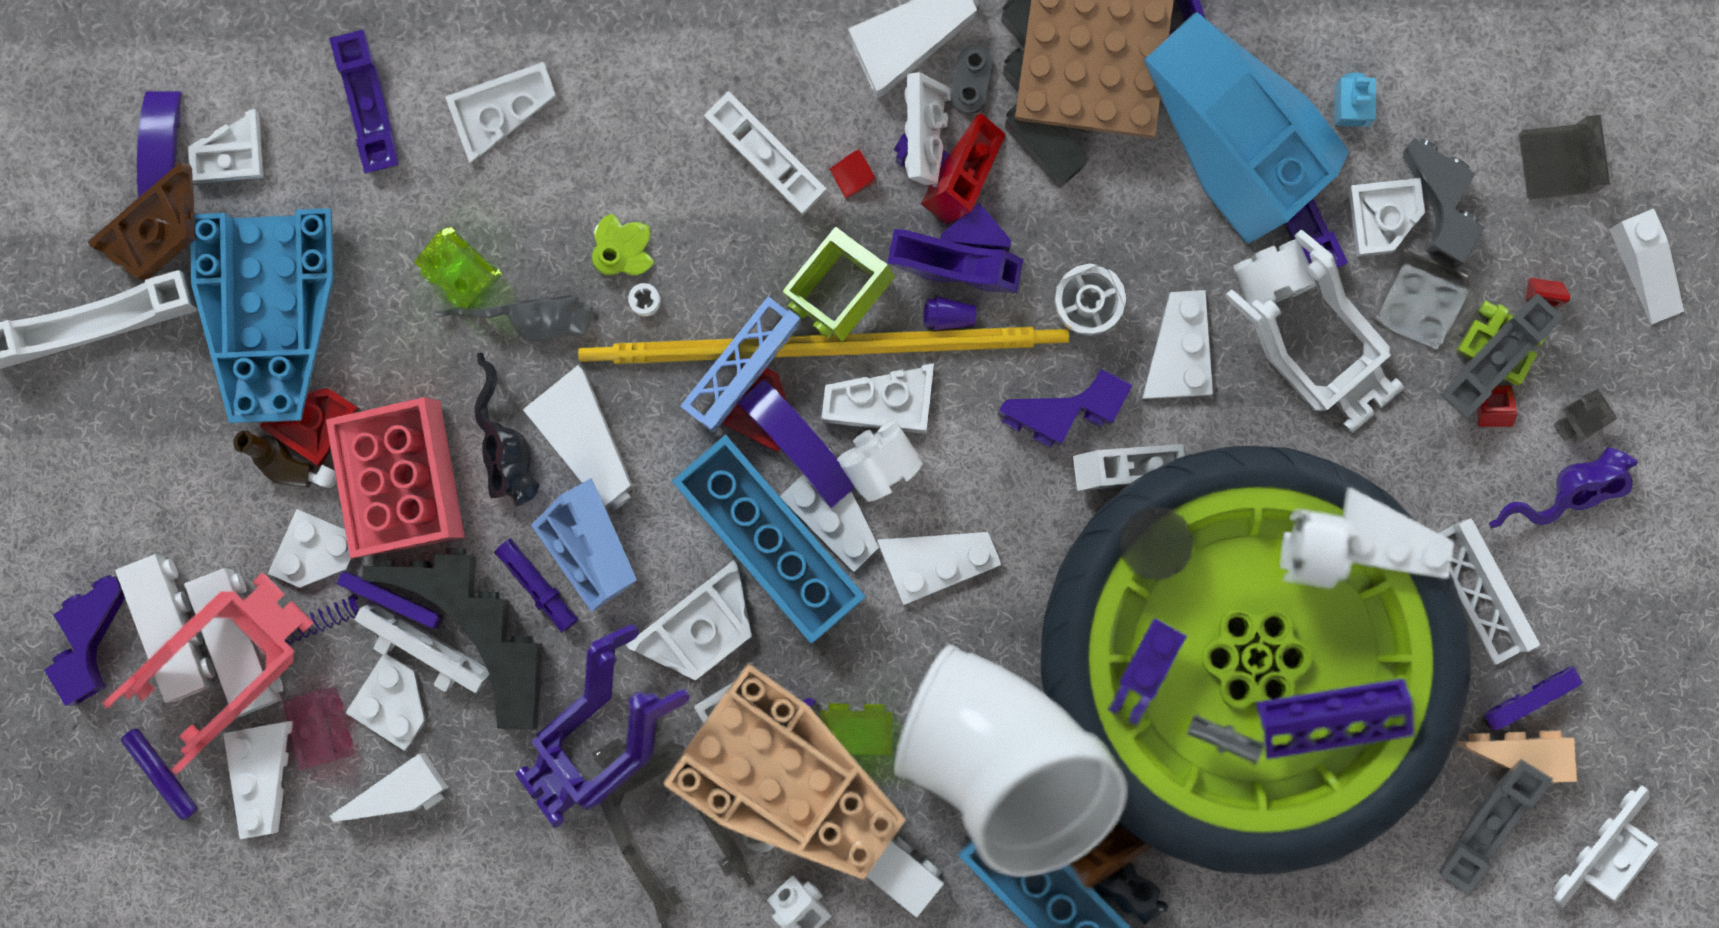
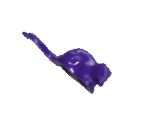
(1580, 487)

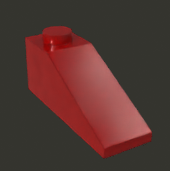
(964, 171)

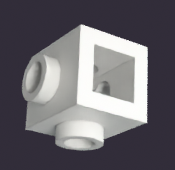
(794, 901)

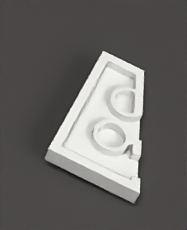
(498, 107)
(1182, 350)
(879, 399)
(840, 527)
(1392, 540)
(936, 562)
(256, 772)

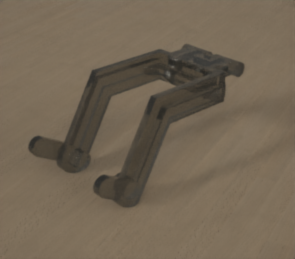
(663, 759)

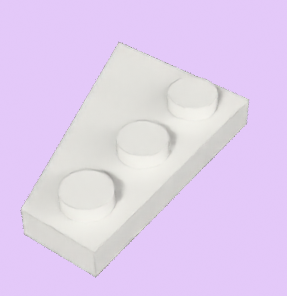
(925, 118)

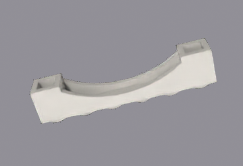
(138, 307)

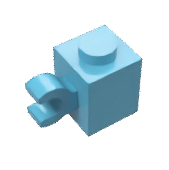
(1355, 100)

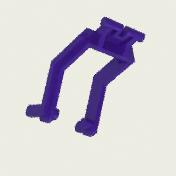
(554, 770)

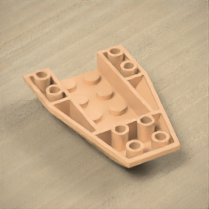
(784, 779)

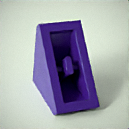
(978, 231)

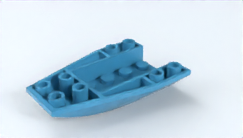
(1244, 128)
(263, 306)

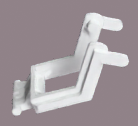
(1360, 381)

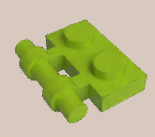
(1479, 334)

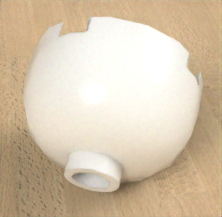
(1090, 299)

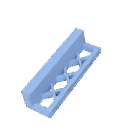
(752, 369)

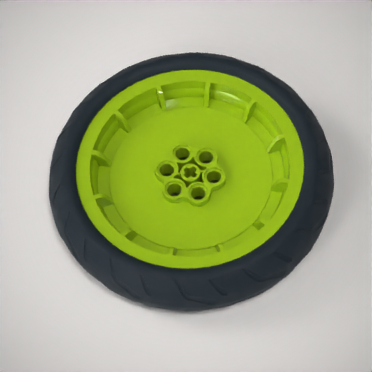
(1359, 632)

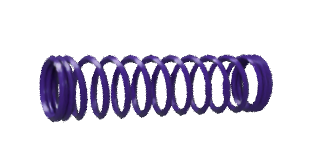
(352, 601)

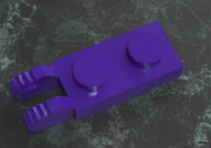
(1148, 667)

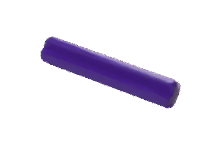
(159, 774)

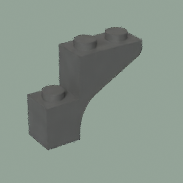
(1444, 184)

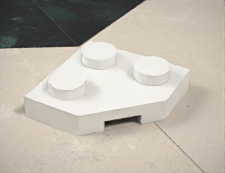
(1384, 214)
(310, 551)
(390, 702)

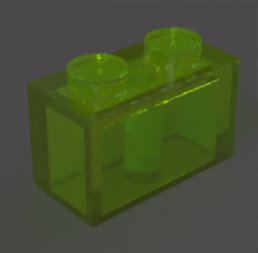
(860, 730)

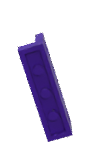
(1336, 712)

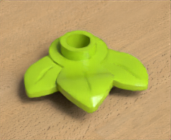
(625, 243)

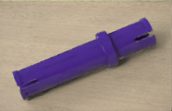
(534, 583)

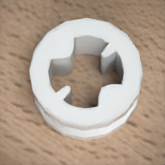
(633, 302)

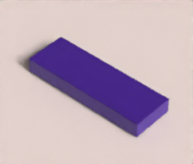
(390, 600)

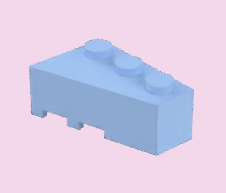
(585, 545)

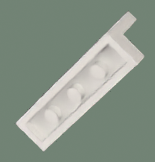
(1497, 591)

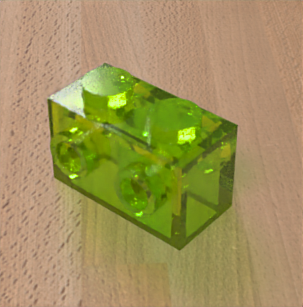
(457, 268)

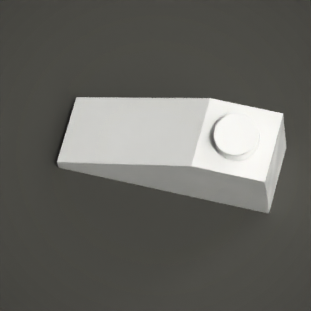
(1649, 264)
(1120, 466)
(405, 789)

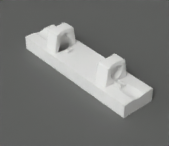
(765, 153)
(400, 632)

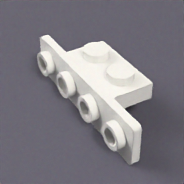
(1615, 856)

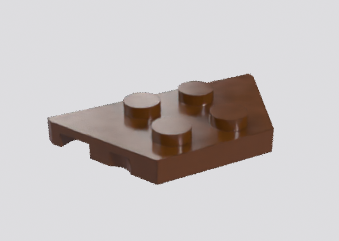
(152, 226)
(1108, 856)

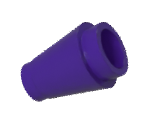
(947, 314)

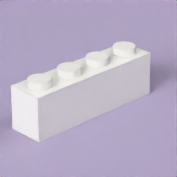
(158, 615)
(231, 650)
(905, 877)

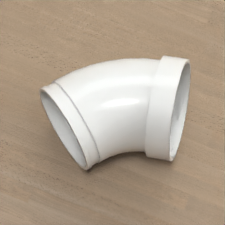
(1010, 762)

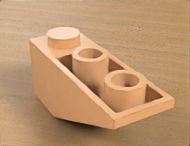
(1548, 753)

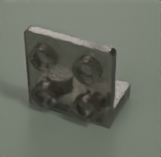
(1564, 159)
(1423, 300)

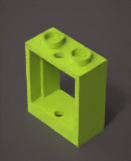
(816, 268)

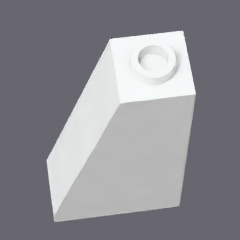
(906, 37)
(579, 433)

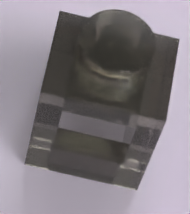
(1585, 418)

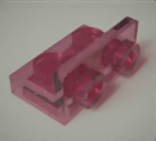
(318, 728)

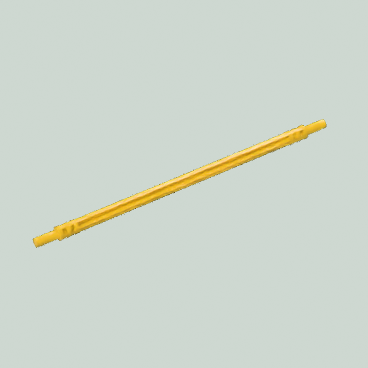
(821, 346)

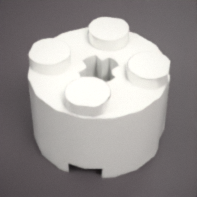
(1275, 274)
(880, 461)
(1316, 549)

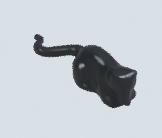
(503, 449)
(1132, 893)

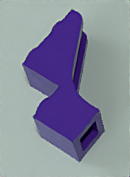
(952, 262)
(1053, 417)
(84, 624)

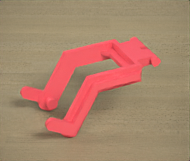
(261, 621)

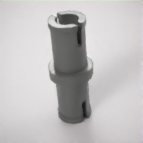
(1225, 739)

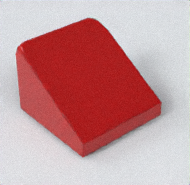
(853, 174)
(1551, 291)
(1498, 409)

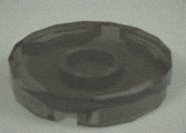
(1156, 543)

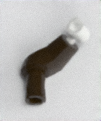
(278, 464)

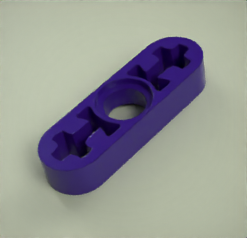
(1542, 694)

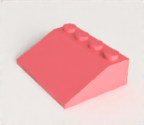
(395, 477)

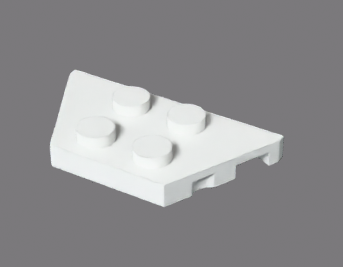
(700, 627)

